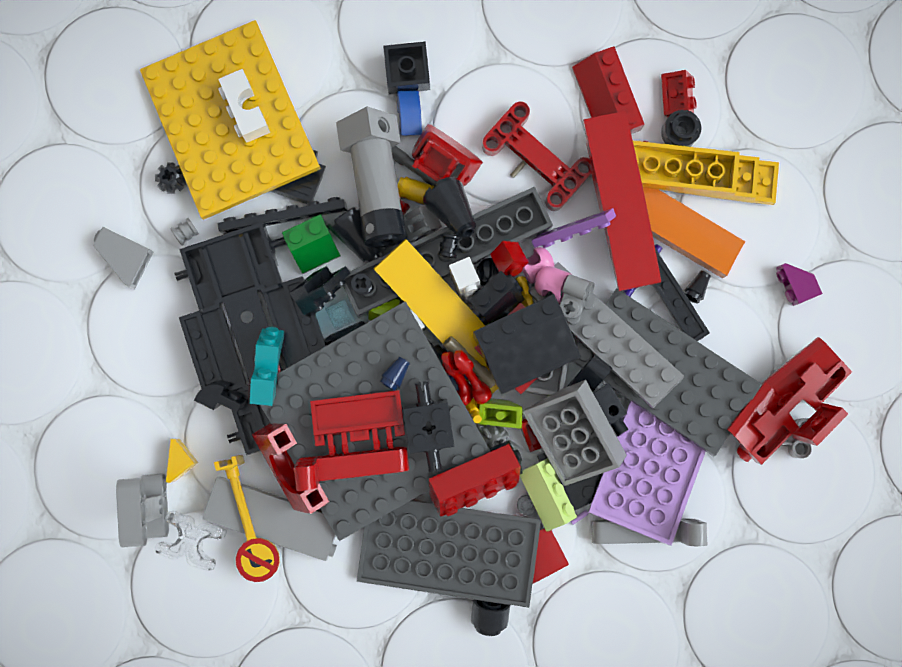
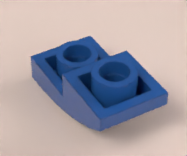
(409, 113)

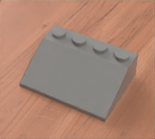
(575, 434)

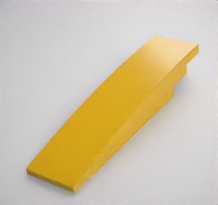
(707, 172)
(430, 298)

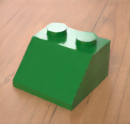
(311, 244)

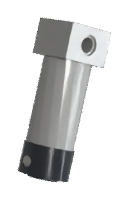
(369, 139)

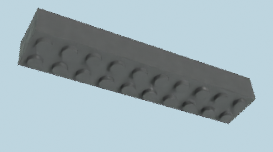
(510, 220)

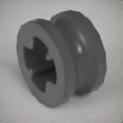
(529, 511)

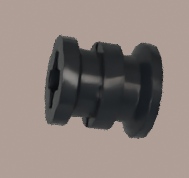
(449, 245)

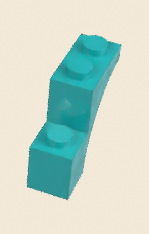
(266, 366)

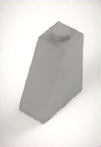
(123, 256)

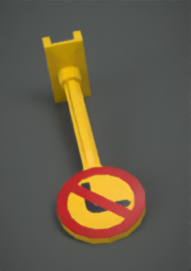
(257, 557)

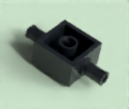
(440, 435)

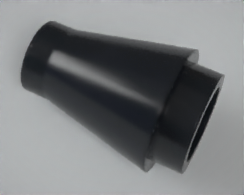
(697, 288)

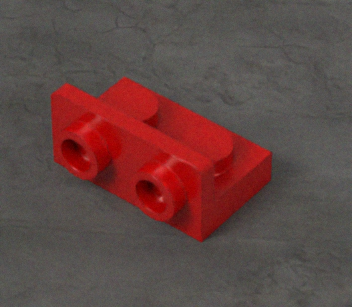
(678, 92)

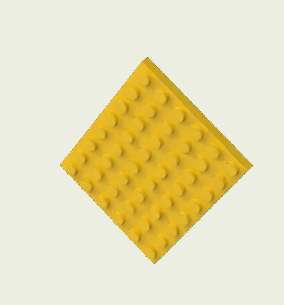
(213, 158)

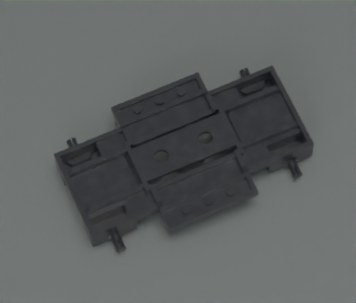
(232, 272)

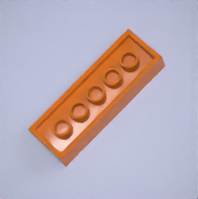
(691, 233)

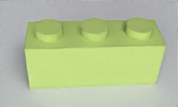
(547, 495)

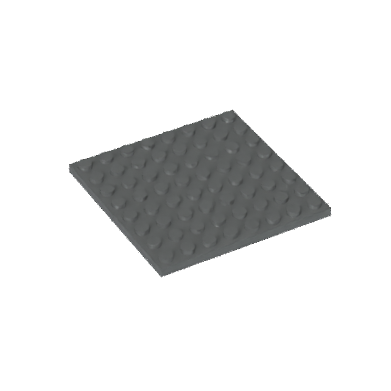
(355, 368)

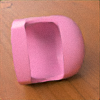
(539, 260)
(551, 280)

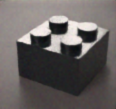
(406, 67)

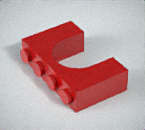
(273, 443)

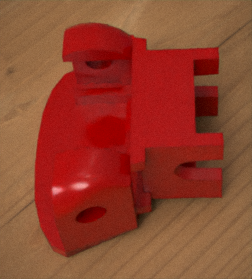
(443, 155)

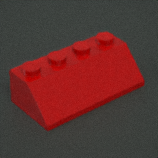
(607, 87)

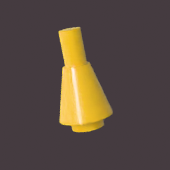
(473, 409)

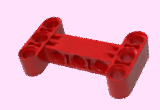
(536, 155)

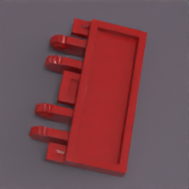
(357, 416)

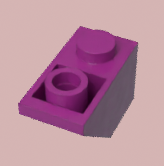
(798, 283)

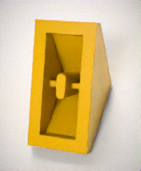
(179, 460)

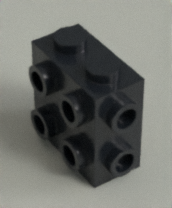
(496, 298)

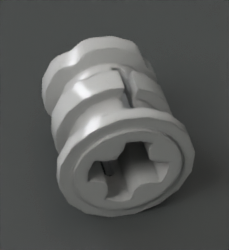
(184, 231)

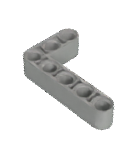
(690, 532)

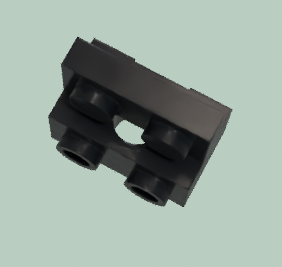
(318, 288)

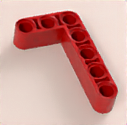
(355, 464)

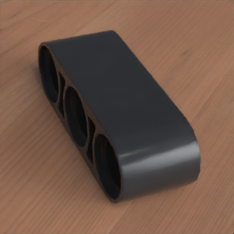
(593, 372)

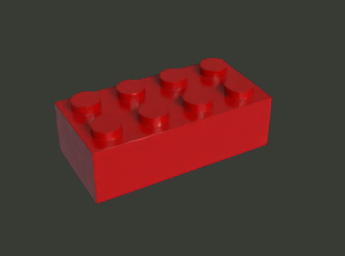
(474, 481)

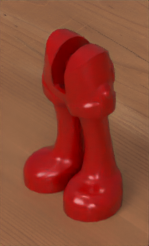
(457, 366)

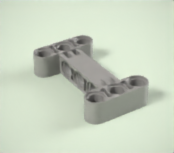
(141, 509)

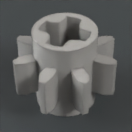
(494, 435)

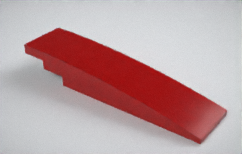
(620, 187)

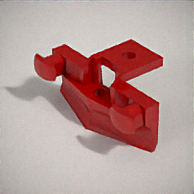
(766, 419)

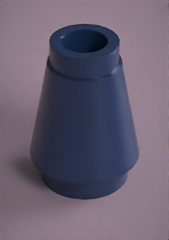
(395, 374)

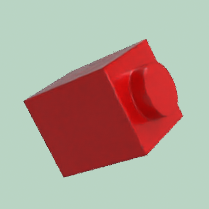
(509, 258)

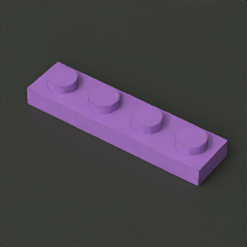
(580, 226)

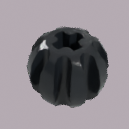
(164, 176)
(486, 270)

